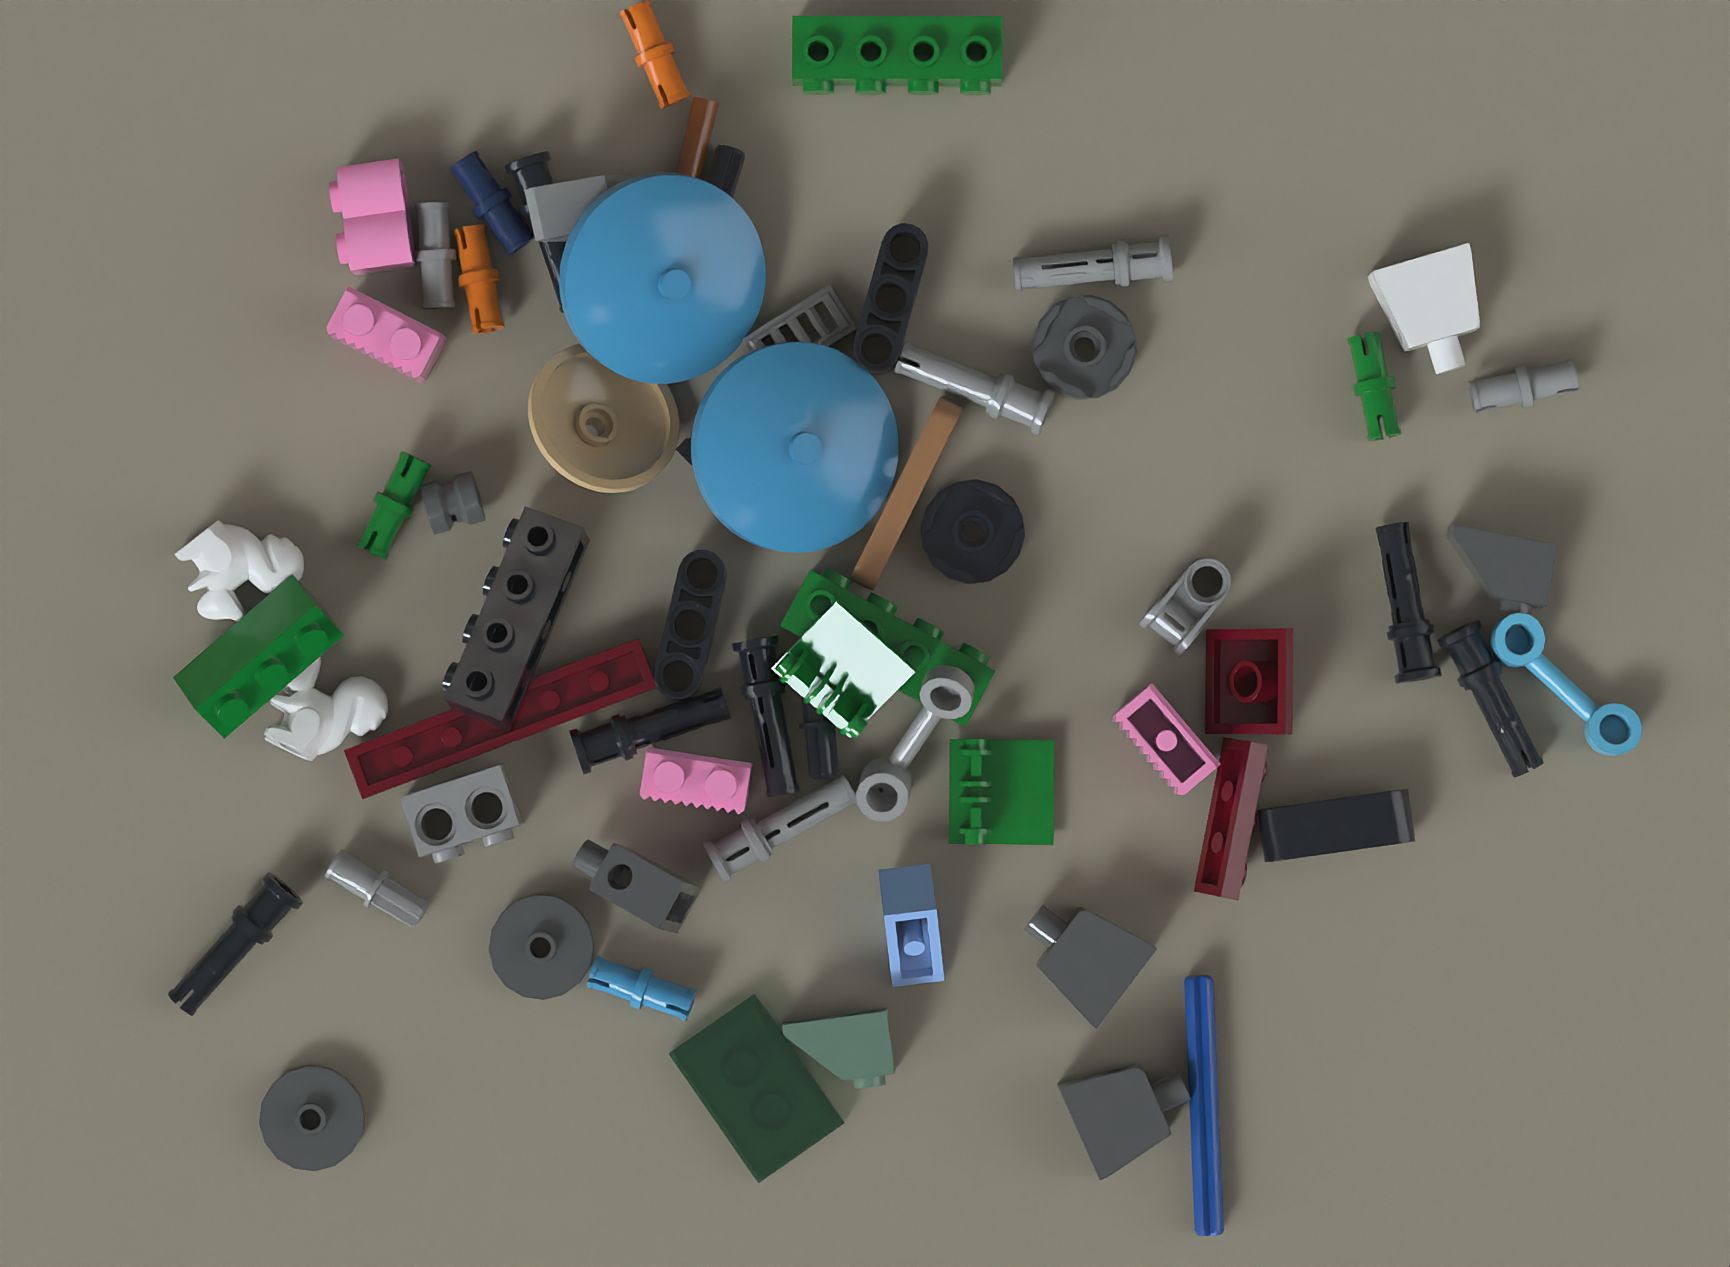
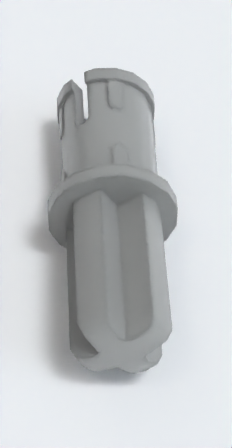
(377, 889)

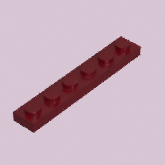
(458, 737)

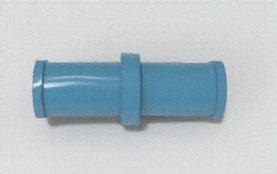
(641, 988)

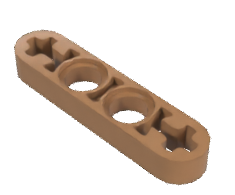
(906, 493)

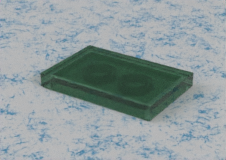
(756, 1088)

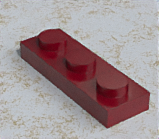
(1231, 818)

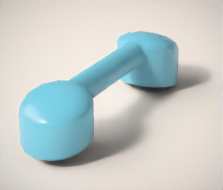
(1607, 728)

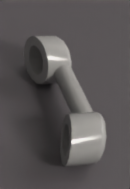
(887, 780)

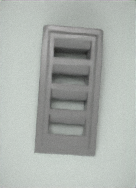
(789, 318)

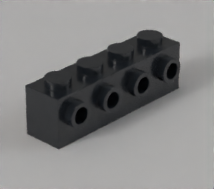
(515, 618)

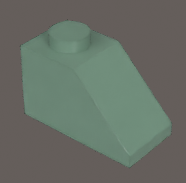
(847, 1045)

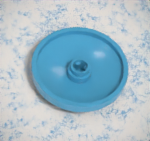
(662, 277)
(794, 447)

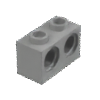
(458, 800)

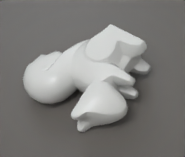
(231, 556)
(321, 722)

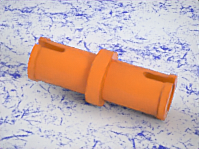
(654, 54)
(478, 279)

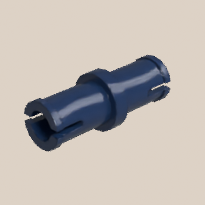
(492, 203)

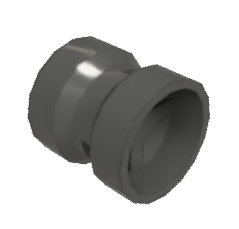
(453, 502)

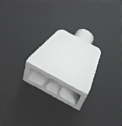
(1431, 303)

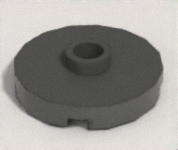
(1088, 319)
(569, 942)
(340, 1114)

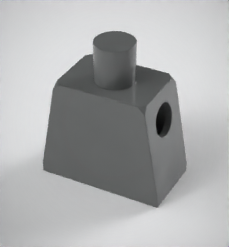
(654, 892)
(1088, 959)
(1121, 1113)

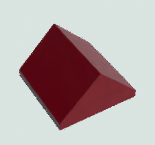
(1249, 681)

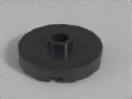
(977, 503)

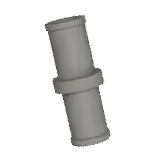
(435, 255)
(1523, 386)

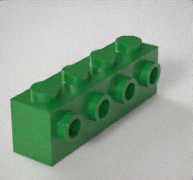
(897, 52)
(915, 643)

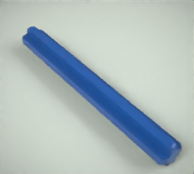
(1204, 1105)

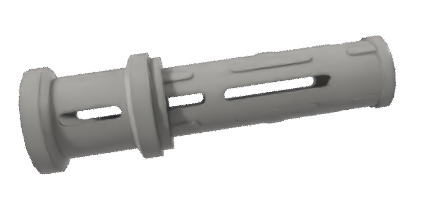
(1120, 263)
(998, 395)
(757, 839)

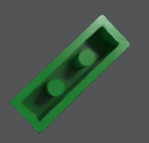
(258, 656)

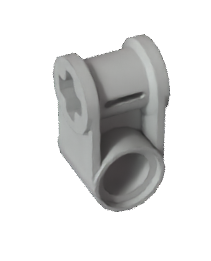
(1186, 606)

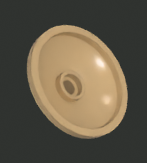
(632, 419)

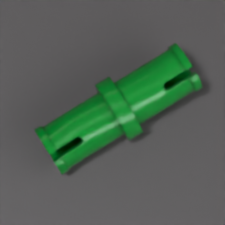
(1374, 386)
(393, 505)

